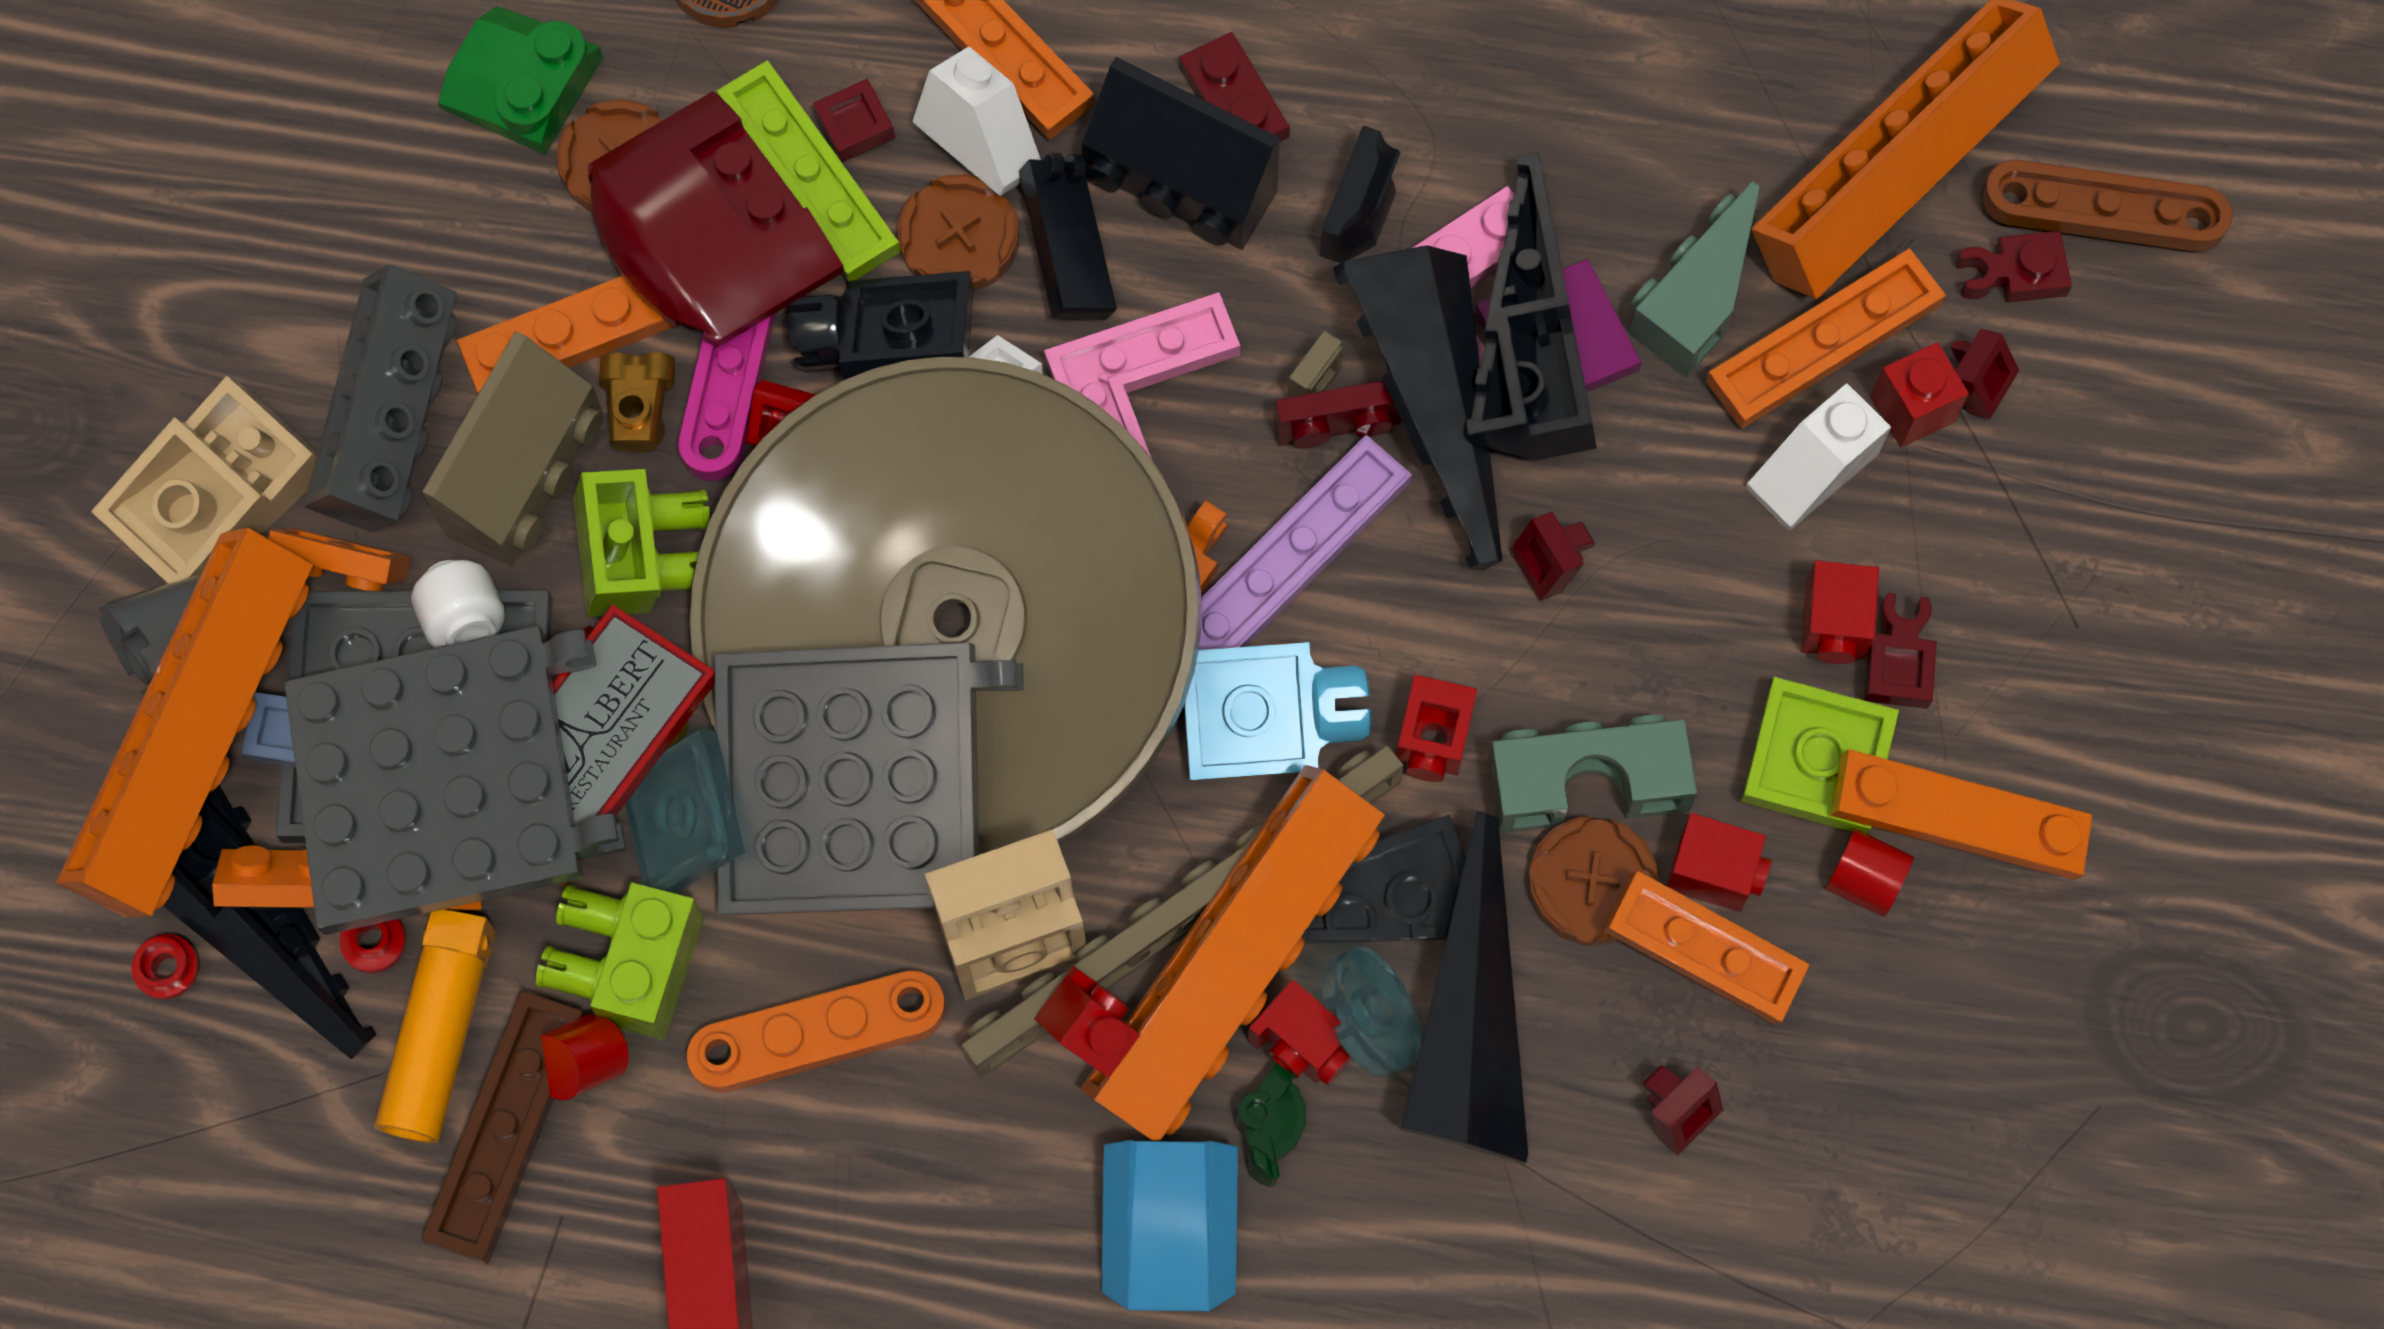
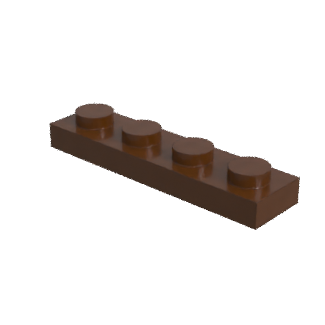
(498, 1135)

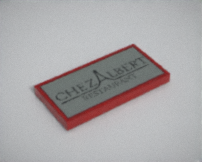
(624, 711)

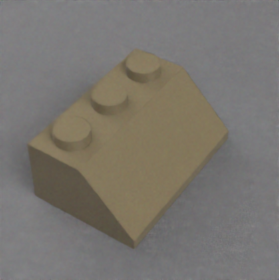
(513, 452)

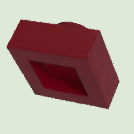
(854, 120)

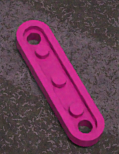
(722, 401)

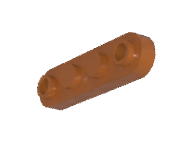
(2107, 205)

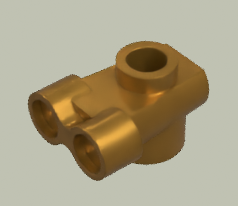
(636, 387)

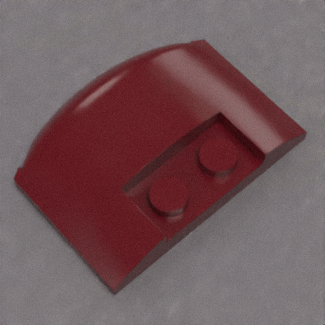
(706, 223)

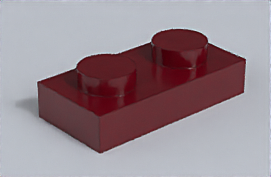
(1228, 80)
(1318, 416)

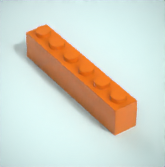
(1905, 146)
(187, 725)
(1236, 950)

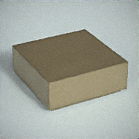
(1317, 367)

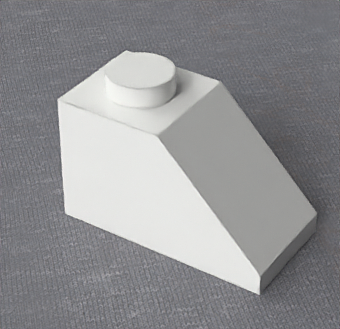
(977, 119)
(1819, 457)

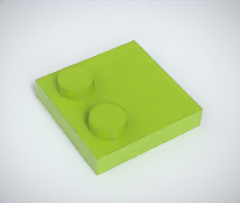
(1802, 748)

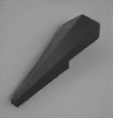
(1425, 327)
(1530, 372)
(265, 942)
(1469, 1054)

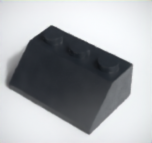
(1180, 155)

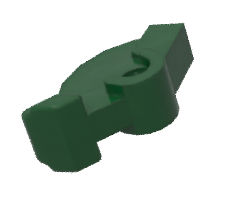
(1271, 1123)

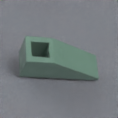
(1695, 300)

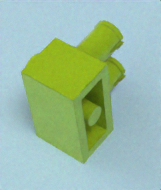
(617, 540)
(647, 957)

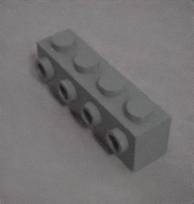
(382, 399)

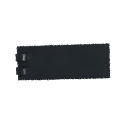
(1067, 237)

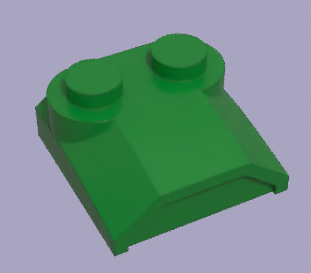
(519, 76)

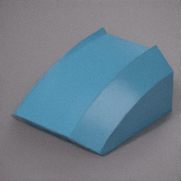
(1169, 1224)

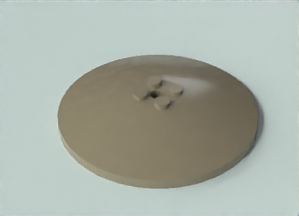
(986, 495)

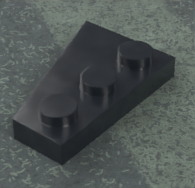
(1397, 890)

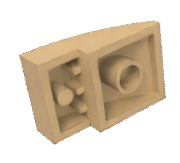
(207, 477)
(1008, 914)

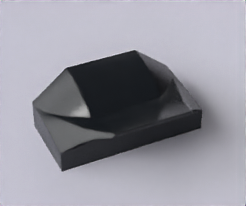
(1361, 199)

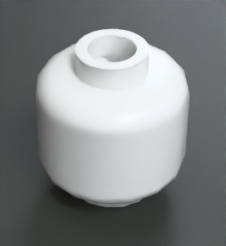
(457, 603)

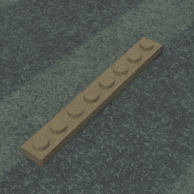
(1152, 930)

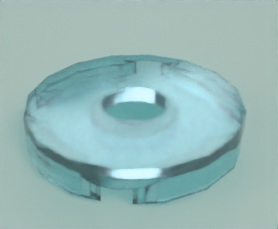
(1375, 1011)

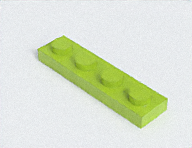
(811, 169)

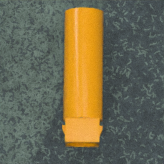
(435, 1025)

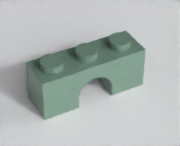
(1644, 760)

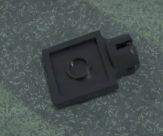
(883, 322)

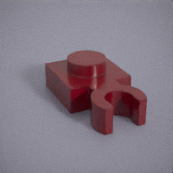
(2023, 265)
(1901, 663)

